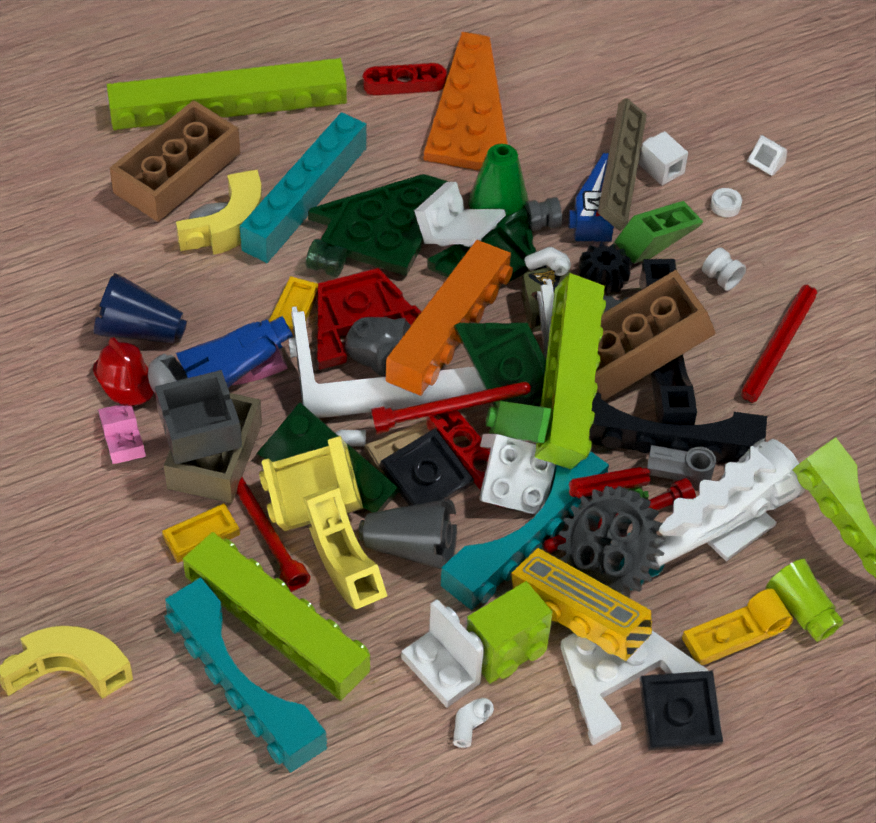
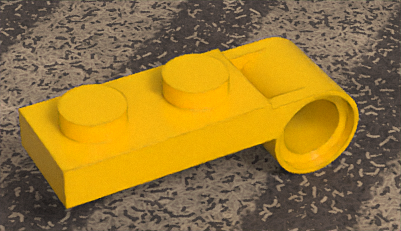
(739, 629)

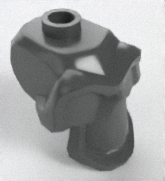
(373, 339)

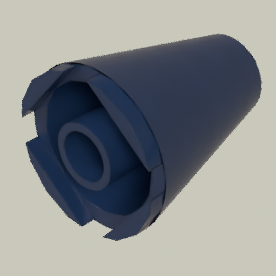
(137, 314)

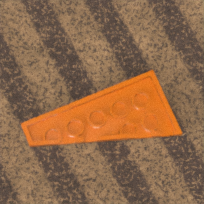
(469, 108)

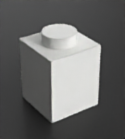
(663, 158)

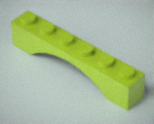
(833, 482)

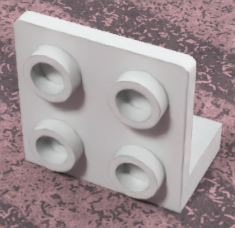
(447, 222)
(515, 475)
(447, 656)

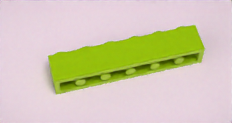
(571, 370)
(279, 616)

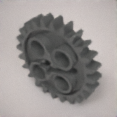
(637, 548)

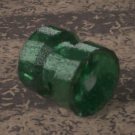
(326, 257)

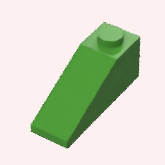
(657, 230)
(518, 421)

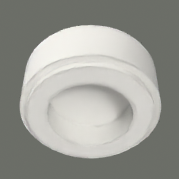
(726, 202)

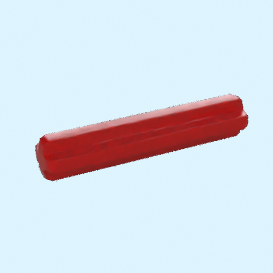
(624, 478)

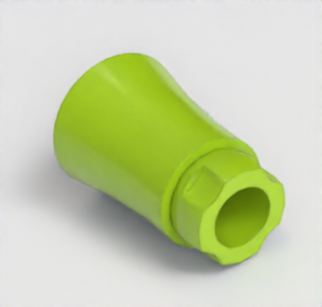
(806, 600)

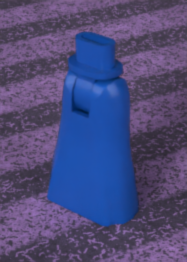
(236, 351)

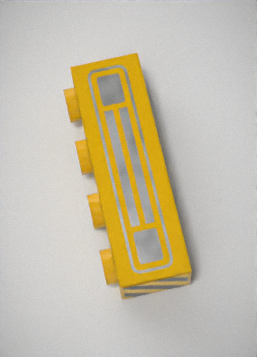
(586, 604)

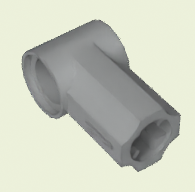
(682, 464)

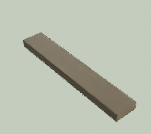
(622, 164)

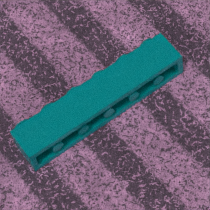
(303, 187)

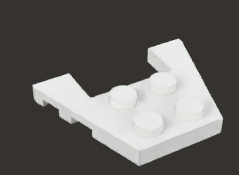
(600, 674)

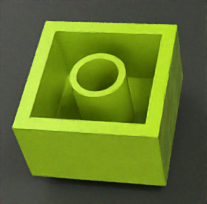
(511, 631)

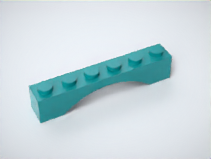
(480, 568)
(286, 726)

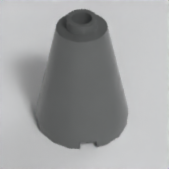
(413, 532)

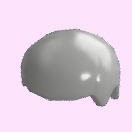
(165, 370)

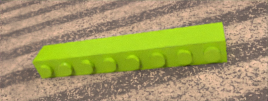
(229, 92)

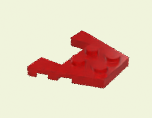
(348, 300)

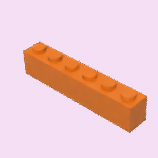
(461, 299)

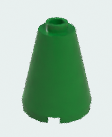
(499, 182)

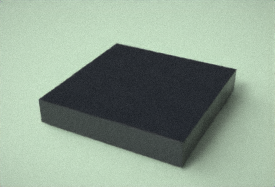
(426, 470)
(680, 710)

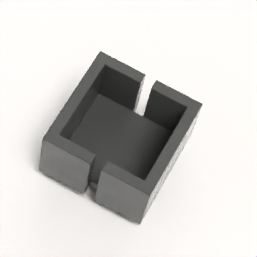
(196, 416)

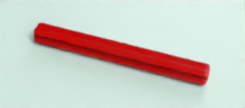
(778, 343)

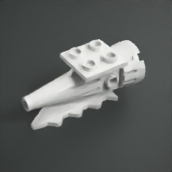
(733, 510)

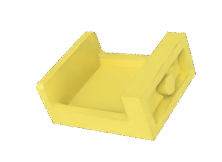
(306, 474)

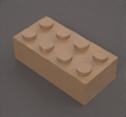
(175, 160)
(649, 333)

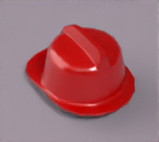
(123, 373)

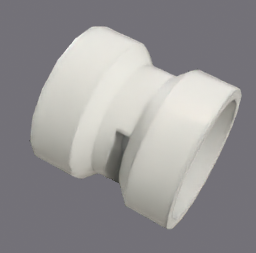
(723, 268)

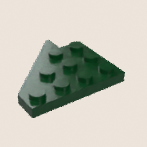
(379, 223)

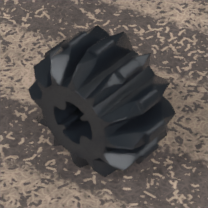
(605, 266)

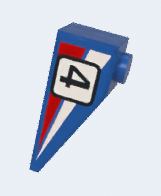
(585, 218)

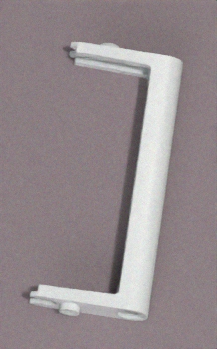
(363, 394)

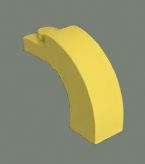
(223, 228)
(345, 561)
(67, 650)

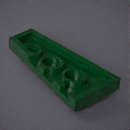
(306, 432)

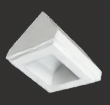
(768, 155)

